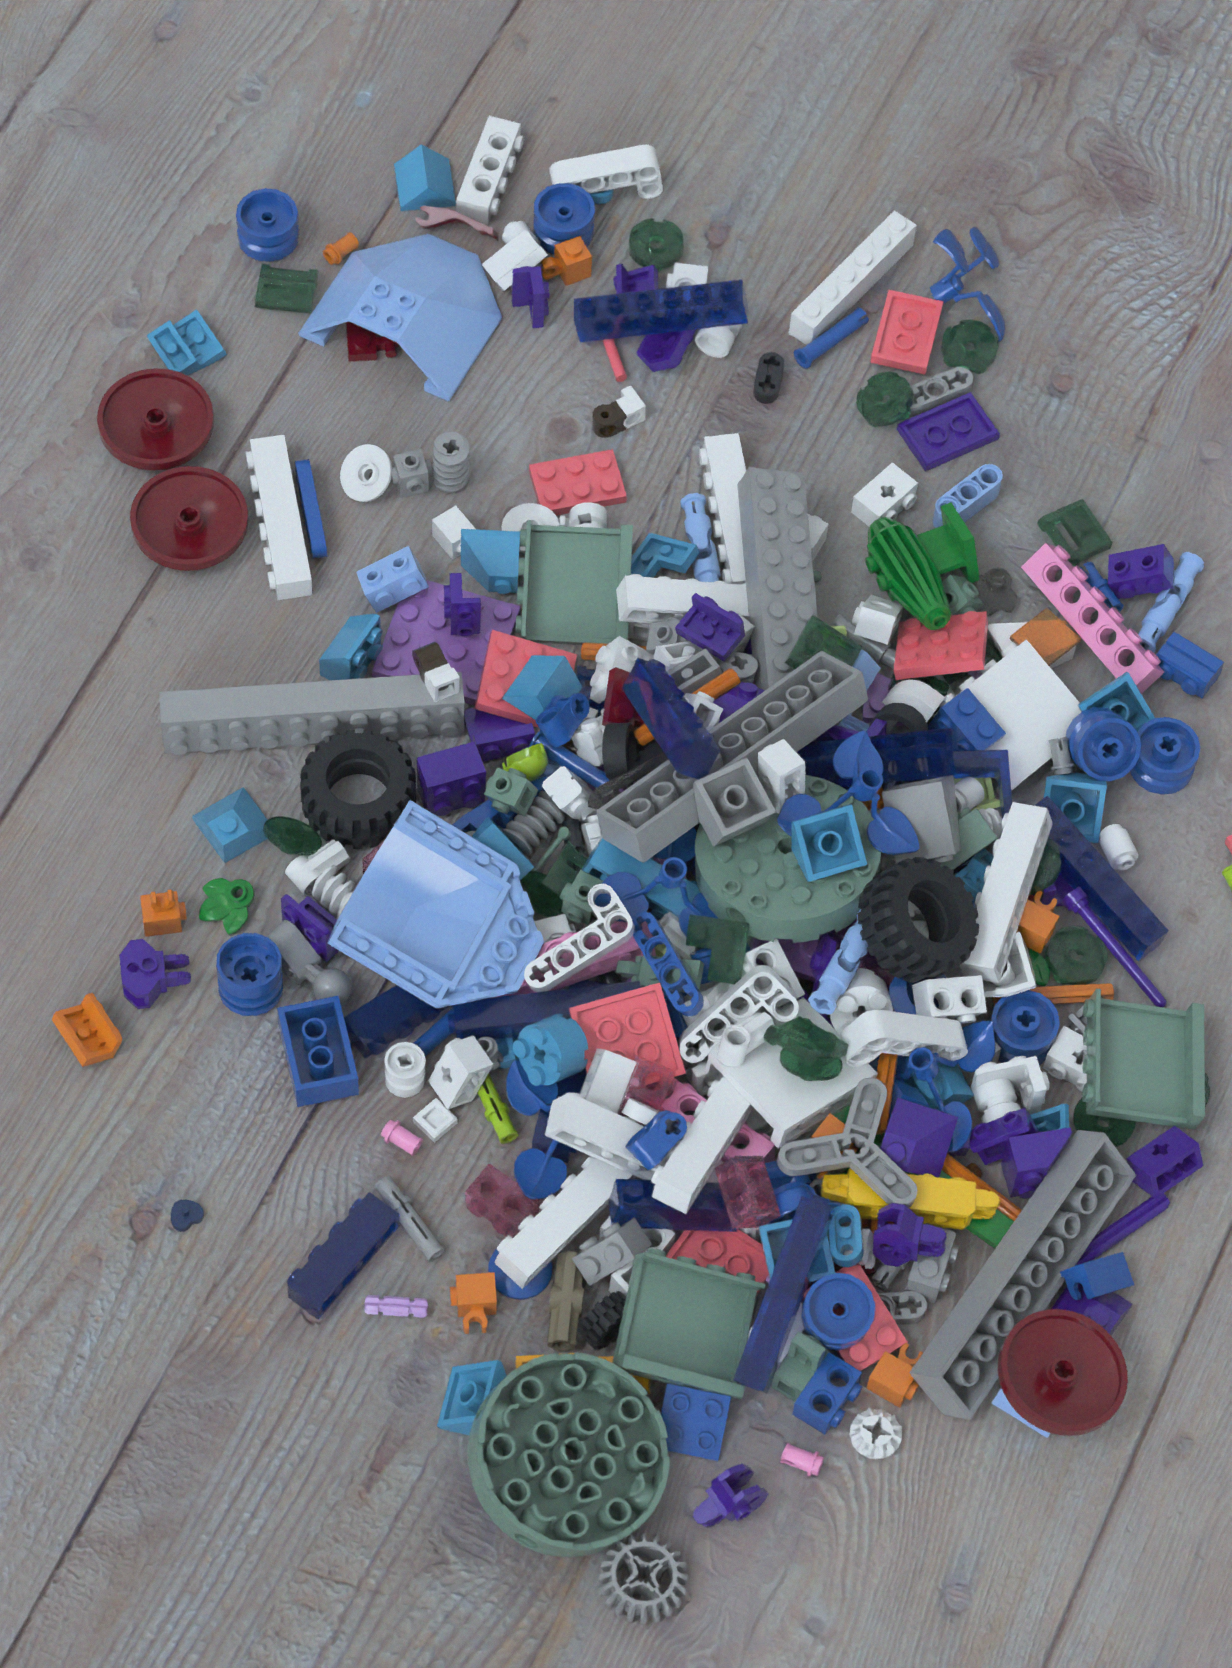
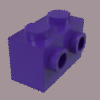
(1141, 571)

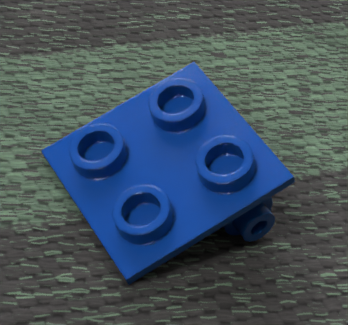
(694, 1421)

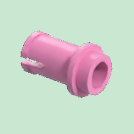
(401, 1137)
(802, 1459)

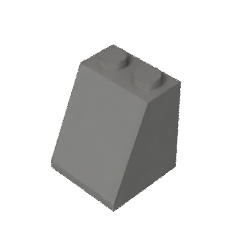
(932, 813)

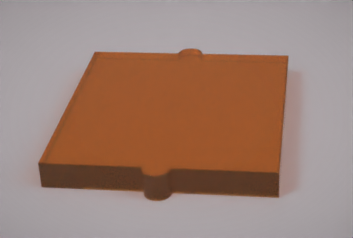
(1047, 636)

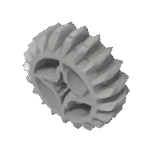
(662, 1561)

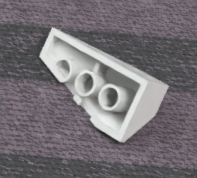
(1016, 976)

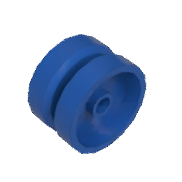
(563, 214)
(267, 225)
(1103, 744)
(1166, 756)
(1025, 1026)
(829, 1294)

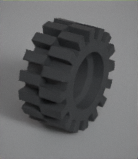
(603, 1322)

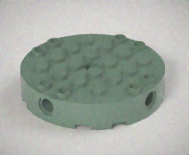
(762, 883)
(523, 1466)

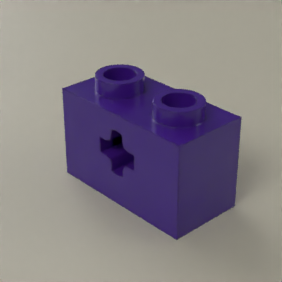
(1165, 1161)

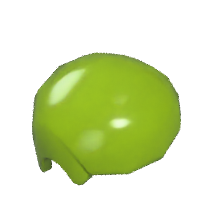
(529, 761)

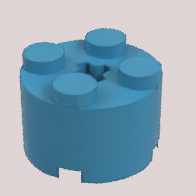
(551, 1049)

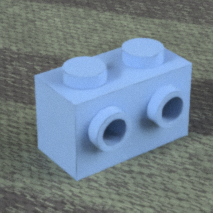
(392, 579)

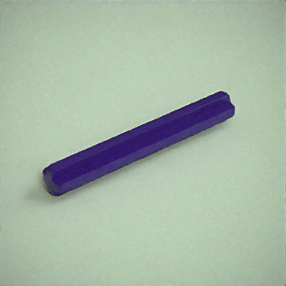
(1124, 1227)

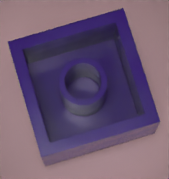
(451, 779)

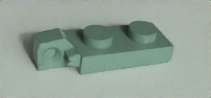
(641, 971)

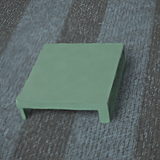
(572, 583)
(1144, 1062)
(685, 1323)

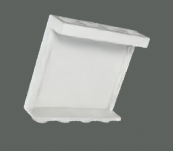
(1026, 704)
(785, 1099)

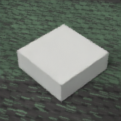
(435, 1120)

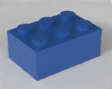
(318, 1051)

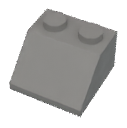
(731, 802)

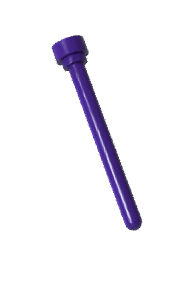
(1078, 903)

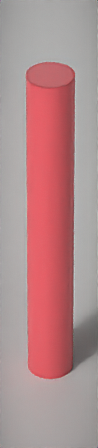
(615, 360)

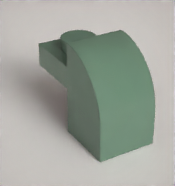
(799, 1366)

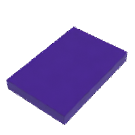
(948, 431)

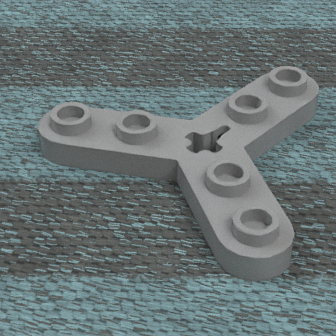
(860, 1128)

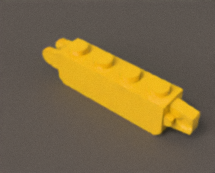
(939, 1200)

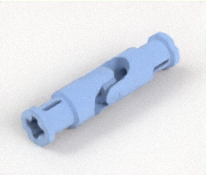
(699, 532)
(1163, 612)
(839, 971)

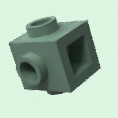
(961, 595)
(510, 791)
(575, 898)

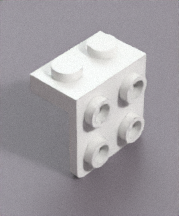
(618, 654)
(1023, 1074)

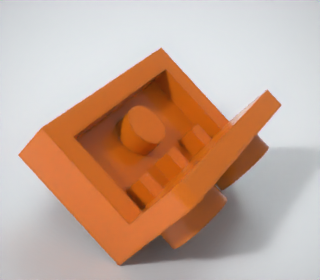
(88, 1031)

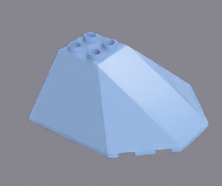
(422, 297)
(440, 914)

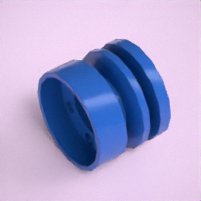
(249, 974)

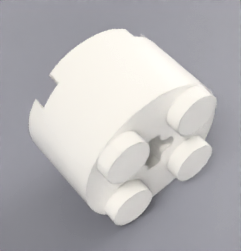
(863, 994)

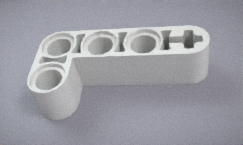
(612, 170)
(576, 944)
(723, 1010)
(900, 1035)

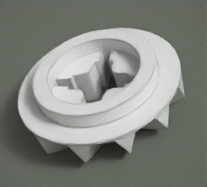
(884, 1445)

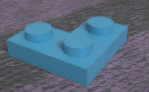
(663, 552)

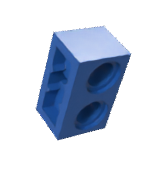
(823, 1391)

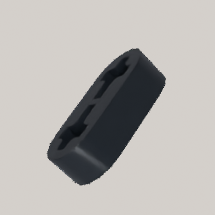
(773, 378)

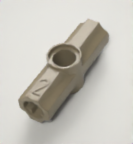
(565, 1303)

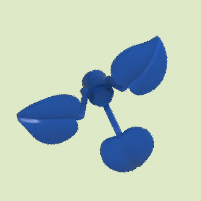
(951, 285)
(859, 761)
(670, 876)
(981, 1050)
(534, 1170)

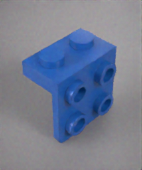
(969, 723)

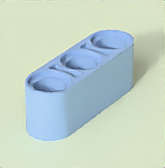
(974, 488)

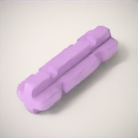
(396, 1306)

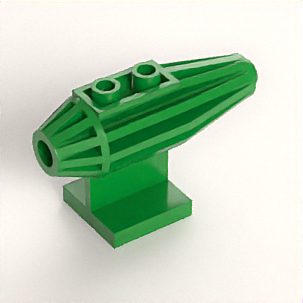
(911, 564)

